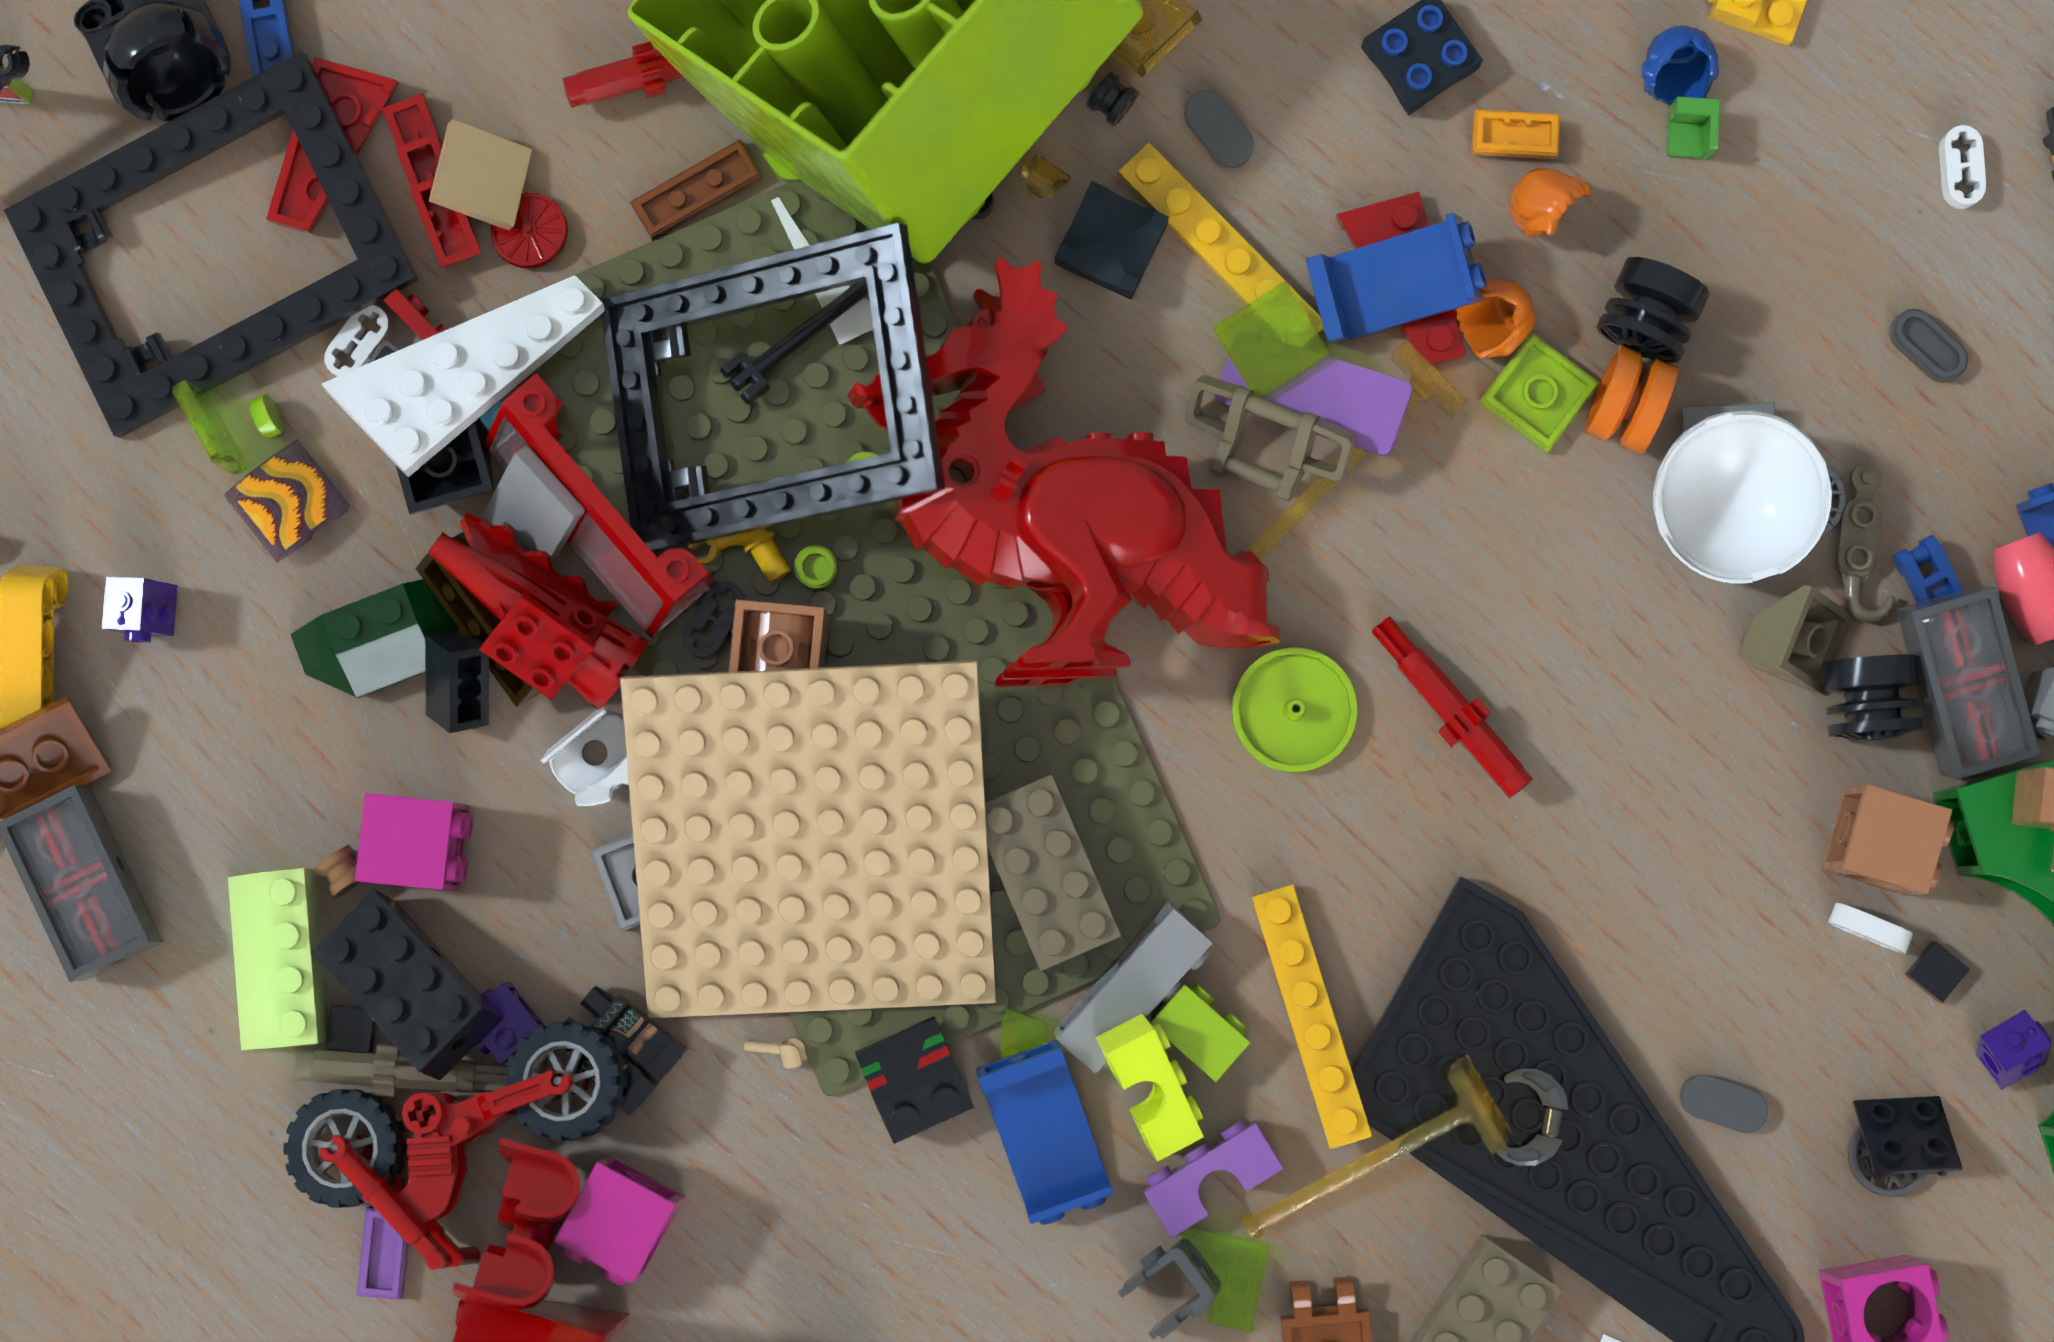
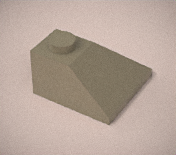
(1796, 638)

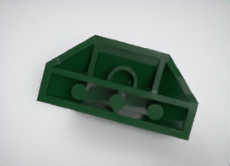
(373, 639)

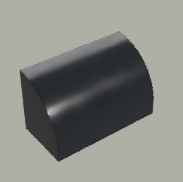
(456, 682)

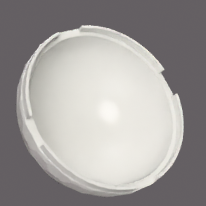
(1742, 496)

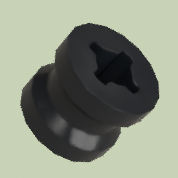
(1112, 99)

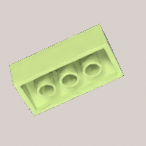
(275, 970)

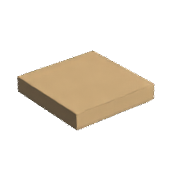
(480, 174)

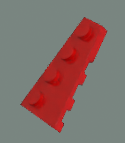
(358, 104)
(1433, 337)

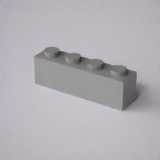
(1134, 983)

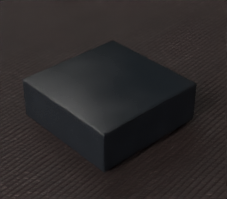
(1937, 971)
(350, 1030)

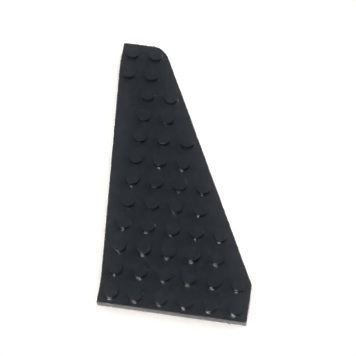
(1620, 1189)

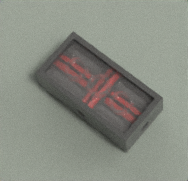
(1968, 682)
(79, 883)

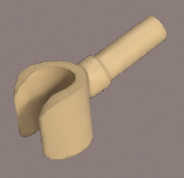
(790, 1050)

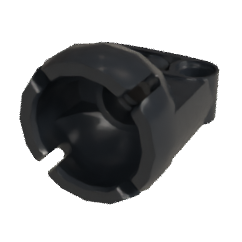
(156, 53)

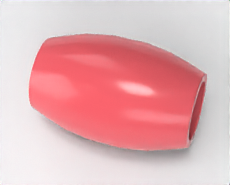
(2027, 585)

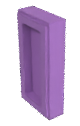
(382, 1259)

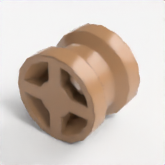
(339, 871)

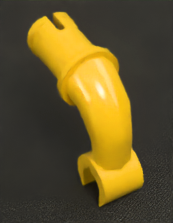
(760, 545)

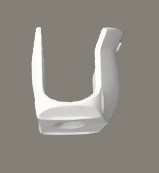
(588, 782)

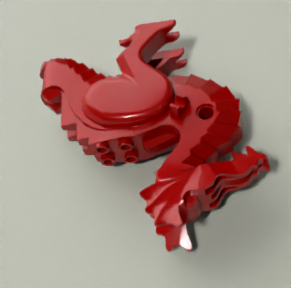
(1068, 518)

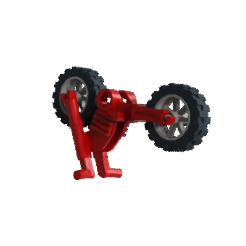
(441, 1140)

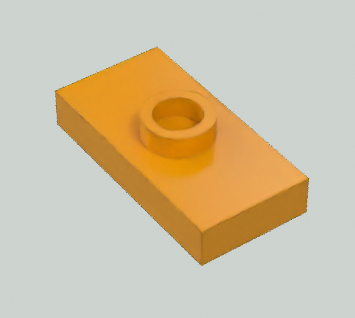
(1515, 134)

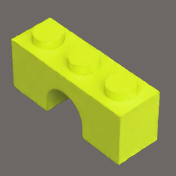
(1166, 1116)

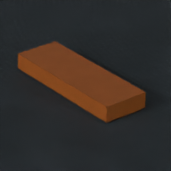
(696, 190)

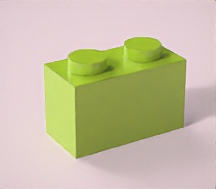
(1200, 1031)

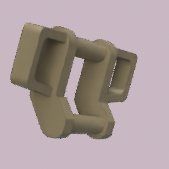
(1232, 432)

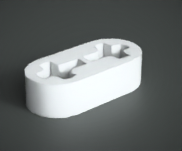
(1972, 166)
(350, 335)
(1870, 928)

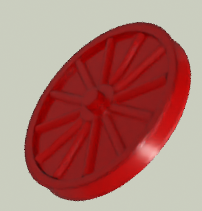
(536, 235)

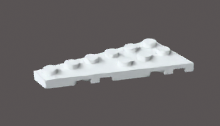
(440, 386)

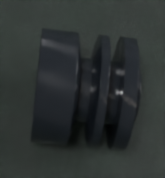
(1653, 309)
(1872, 696)

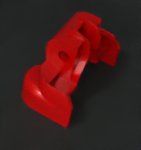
(535, 1196)

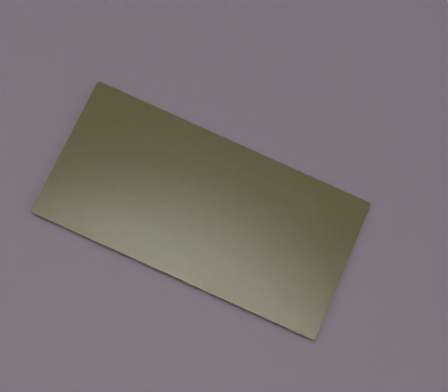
(885, 598)

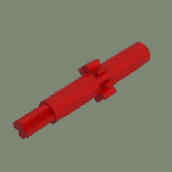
(643, 71)
(1462, 719)

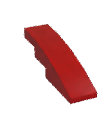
(419, 153)

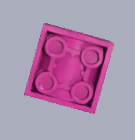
(413, 842)
(618, 1221)
(1850, 1285)

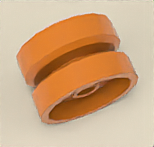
(1636, 402)

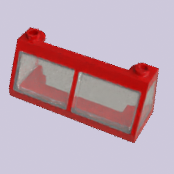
(647, 586)

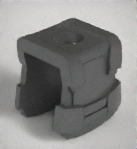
(1196, 1271)

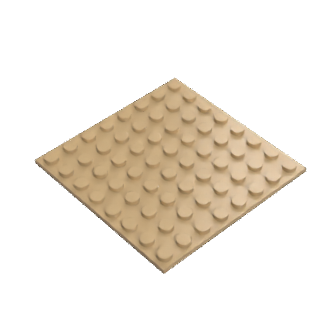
(810, 838)

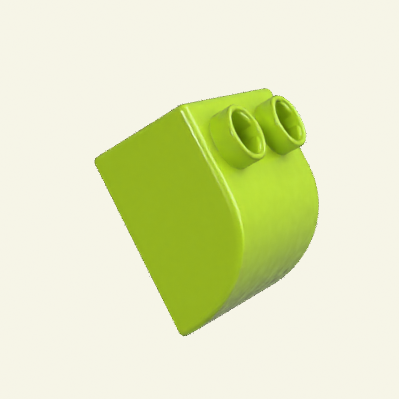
(891, 101)

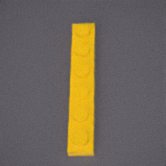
(1204, 229)
(1311, 1017)

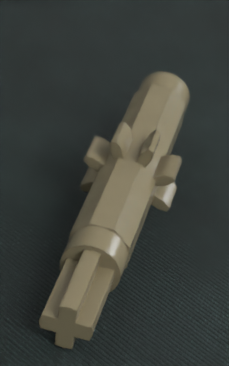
(390, 1070)

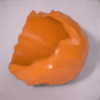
(1543, 198)
(1498, 321)

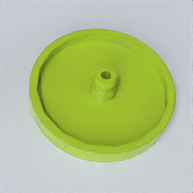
(1294, 710)

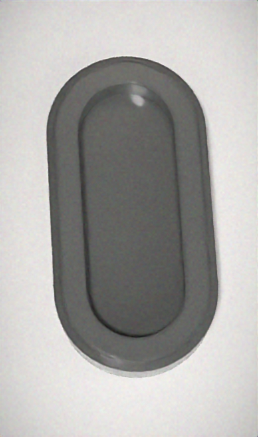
(1218, 129)
(1928, 345)
(1724, 1103)

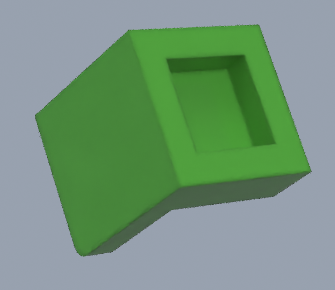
(1693, 128)

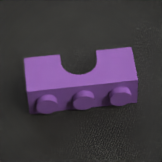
(1176, 1192)

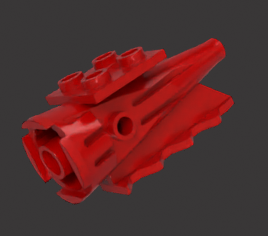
(547, 620)

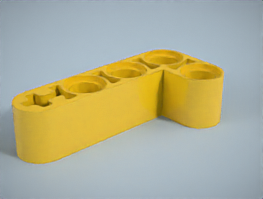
(27, 638)

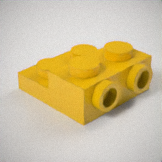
(1766, 18)

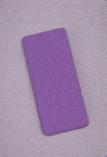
(1345, 395)

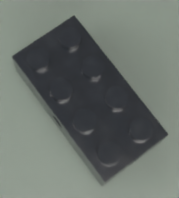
(406, 985)

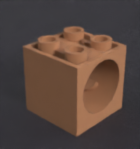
(778, 636)
(1888, 840)

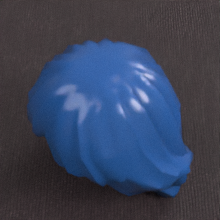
(1680, 64)

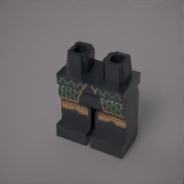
(635, 1036)

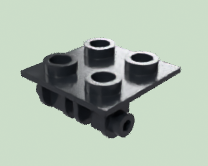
(1906, 1137)

